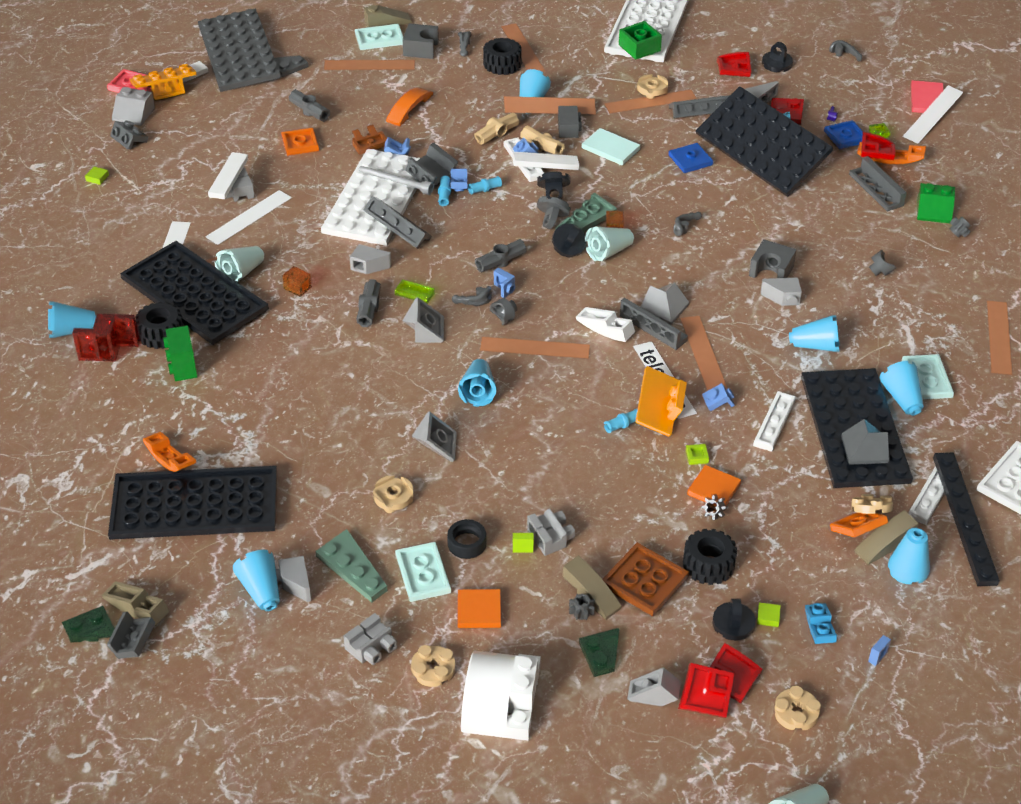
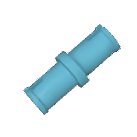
(484, 185)
(444, 190)
(621, 421)

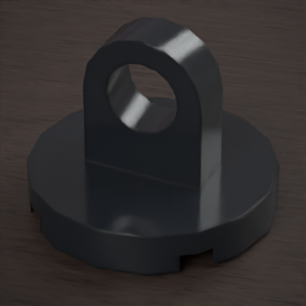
(777, 60)
(553, 182)
(568, 240)
(734, 620)

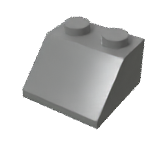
(133, 105)

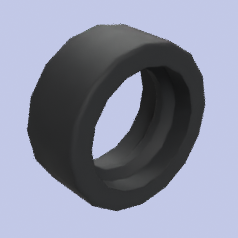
(466, 527)

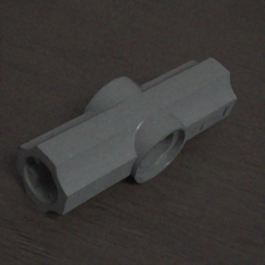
(309, 105)
(500, 255)
(368, 303)

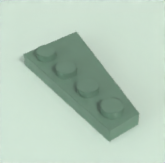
(590, 214)
(352, 565)

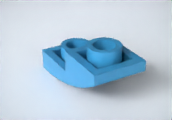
(820, 623)

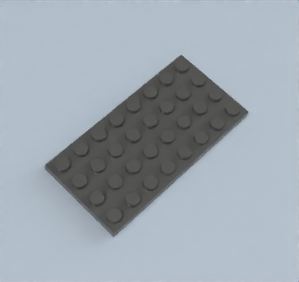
(238, 50)

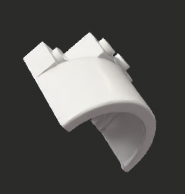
(491, 685)

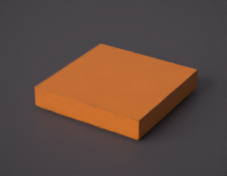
(300, 141)
(711, 482)
(858, 523)
(479, 608)

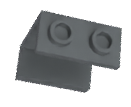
(432, 165)

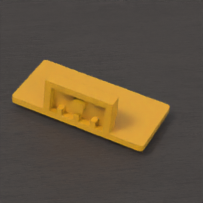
(164, 83)
(660, 401)

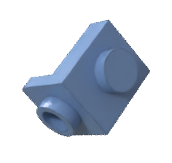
(525, 146)
(396, 147)
(458, 179)
(504, 281)
(718, 396)

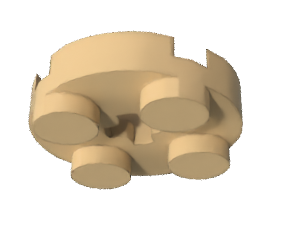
(652, 86)
(390, 502)
(868, 504)
(433, 654)
(797, 698)

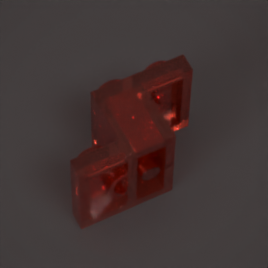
(106, 337)

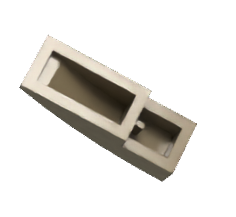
(885, 538)
(589, 582)
(136, 601)

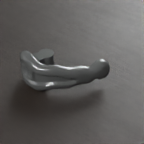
(464, 41)
(839, 46)
(681, 222)
(482, 297)

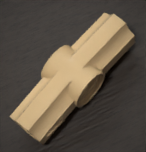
(496, 127)
(543, 141)

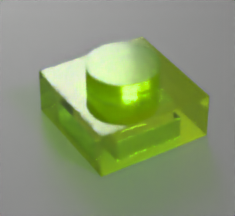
(879, 129)

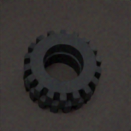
(502, 56)
(153, 321)
(709, 544)

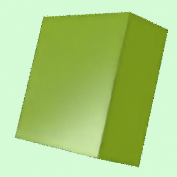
(97, 175)
(697, 454)
(523, 542)
(768, 614)

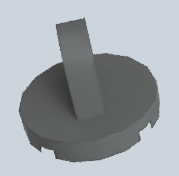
(552, 208)

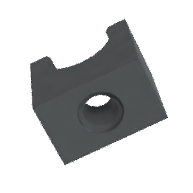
(420, 41)
(774, 258)

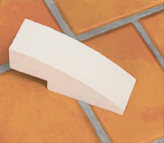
(606, 323)

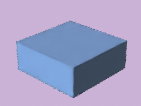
(879, 650)

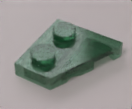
(89, 626)
(601, 651)

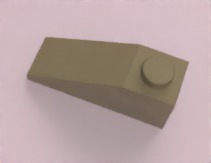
(382, 16)

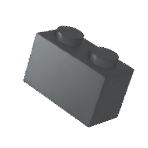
(569, 121)

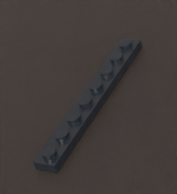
(966, 520)

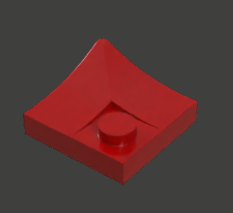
(735, 64)
(794, 106)
(877, 147)
(744, 670)
(707, 690)

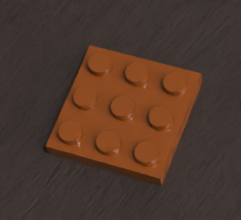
(645, 579)

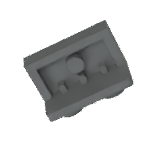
(127, 133)
(130, 636)

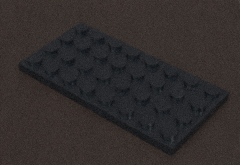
(764, 141)
(206, 296)
(839, 402)
(193, 502)

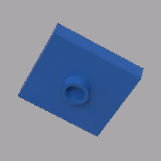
(844, 134)
(690, 158)

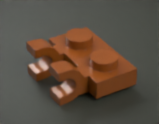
(373, 140)

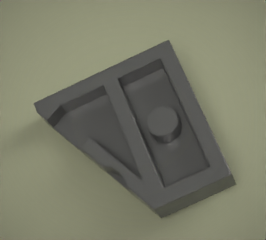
(290, 64)

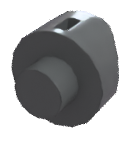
(880, 265)
(504, 310)

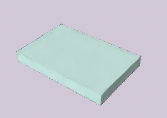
(379, 36)
(611, 146)
(932, 376)
(422, 571)

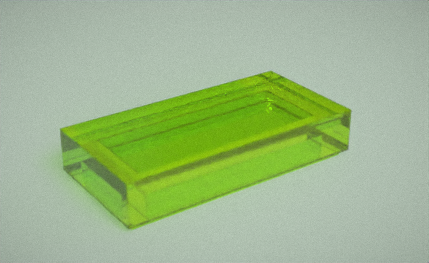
(413, 290)

